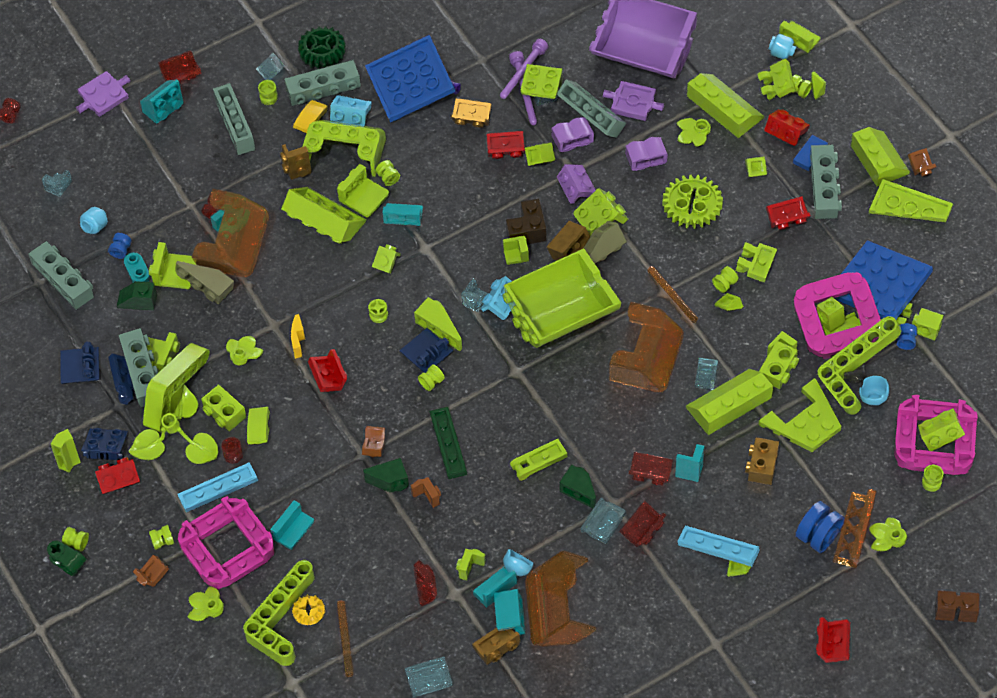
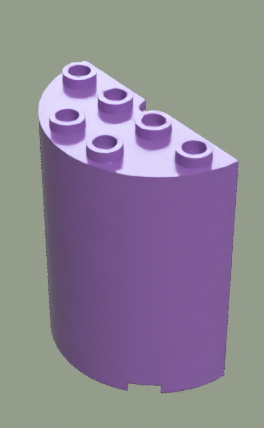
(646, 35)

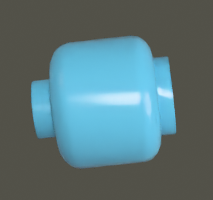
(782, 46)
(93, 220)

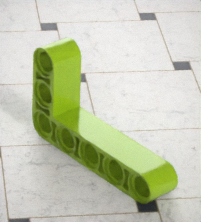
(856, 360)
(168, 381)
(276, 612)

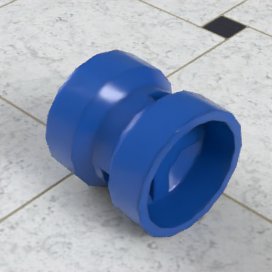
(119, 246)
(907, 337)

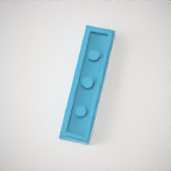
(217, 487)
(718, 546)

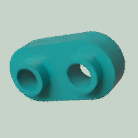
(136, 267)

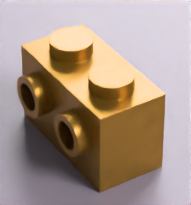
(568, 241)
(763, 461)

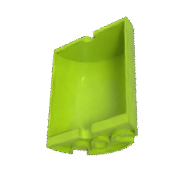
(559, 298)

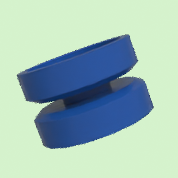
(820, 527)

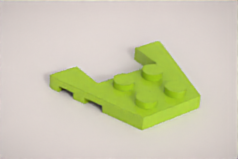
(812, 425)

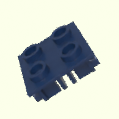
(426, 350)
(80, 364)
(104, 441)

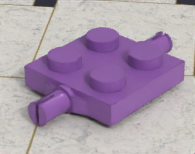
(102, 93)
(633, 100)

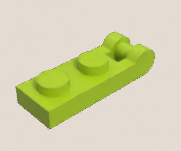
(538, 459)

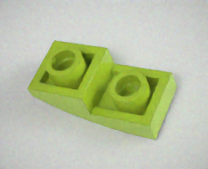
(258, 425)

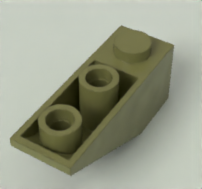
(604, 240)
(208, 280)

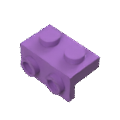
(575, 182)

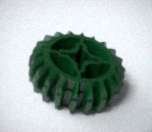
(322, 42)

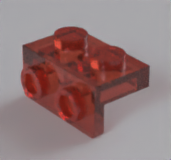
(179, 67)
(651, 467)
(642, 524)
(425, 583)

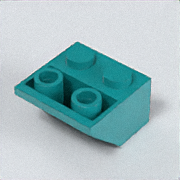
(162, 101)

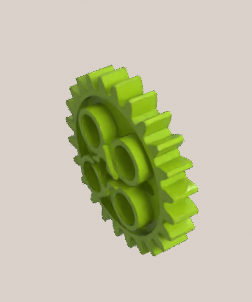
(675, 198)

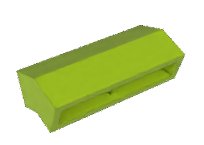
(65, 451)

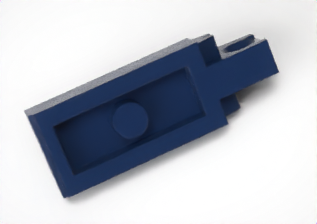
(121, 378)

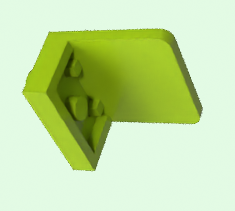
(541, 81)
(360, 192)
(598, 210)
(163, 268)
(163, 350)

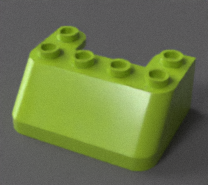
(370, 139)

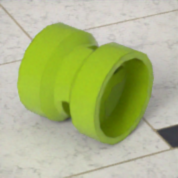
(802, 86)
(267, 92)
(387, 172)
(725, 279)
(431, 377)
(932, 478)
(75, 539)
(157, 540)

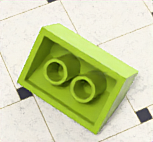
(878, 155)

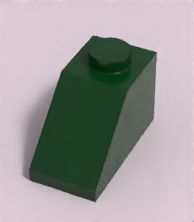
(138, 296)
(387, 476)
(578, 485)

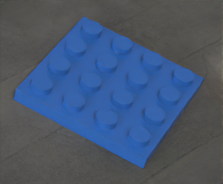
(410, 78)
(890, 276)

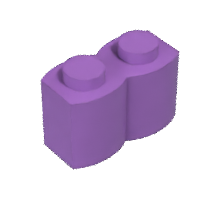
(572, 134)
(646, 153)

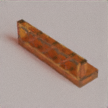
(857, 544)

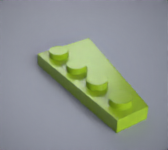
(908, 203)

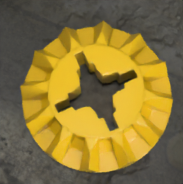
(315, 614)

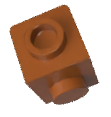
(921, 162)
(374, 441)
(425, 486)
(151, 571)

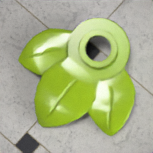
(692, 131)
(243, 350)
(886, 534)
(205, 604)

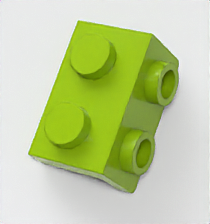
(941, 430)

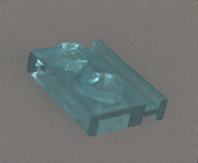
(603, 520)
(428, 677)

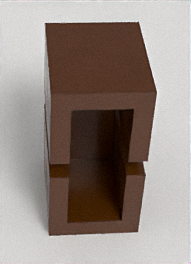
(948, 601)

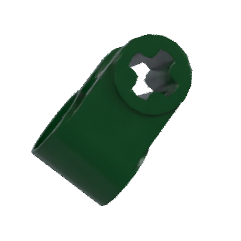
(65, 557)

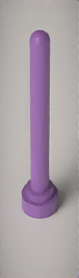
(538, 48)
(517, 59)

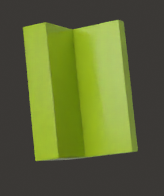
(802, 37)

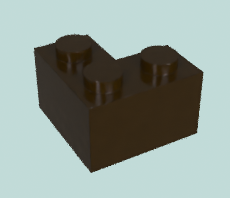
(530, 224)

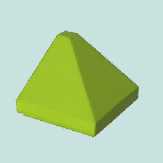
(818, 85)
(756, 166)
(729, 302)
(737, 569)

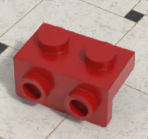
(786, 126)
(505, 144)
(787, 212)
(328, 372)
(117, 476)
(833, 640)

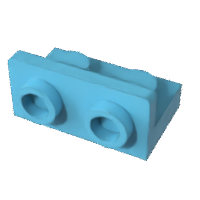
(349, 110)
(495, 301)

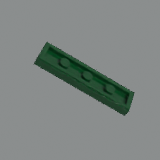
(448, 443)

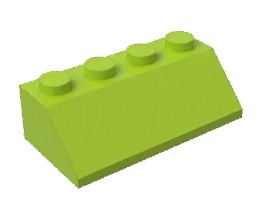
(723, 104)
(322, 214)
(731, 400)

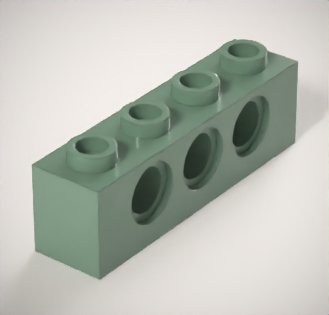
(322, 82)
(591, 108)
(234, 119)
(824, 207)
(52, 266)
(130, 343)

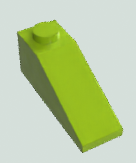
(435, 318)

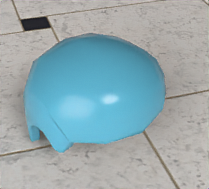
(874, 390)
(518, 563)

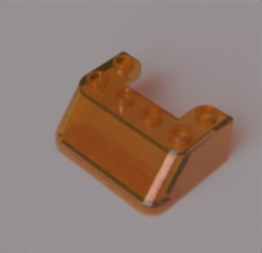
(238, 235)
(654, 353)

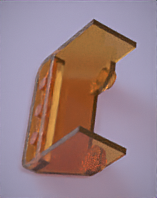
(549, 603)

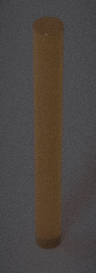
(671, 292)
(345, 639)

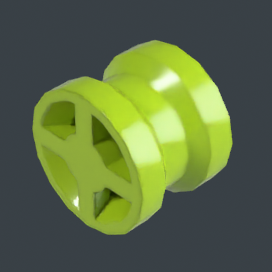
(378, 311)

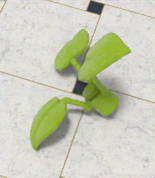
(183, 404)

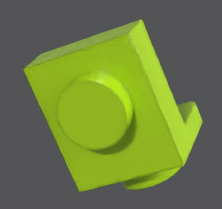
(385, 258)
(469, 557)

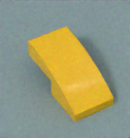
(312, 112)
(297, 335)

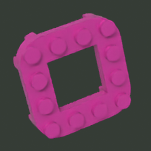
(834, 287)
(918, 409)
(211, 521)

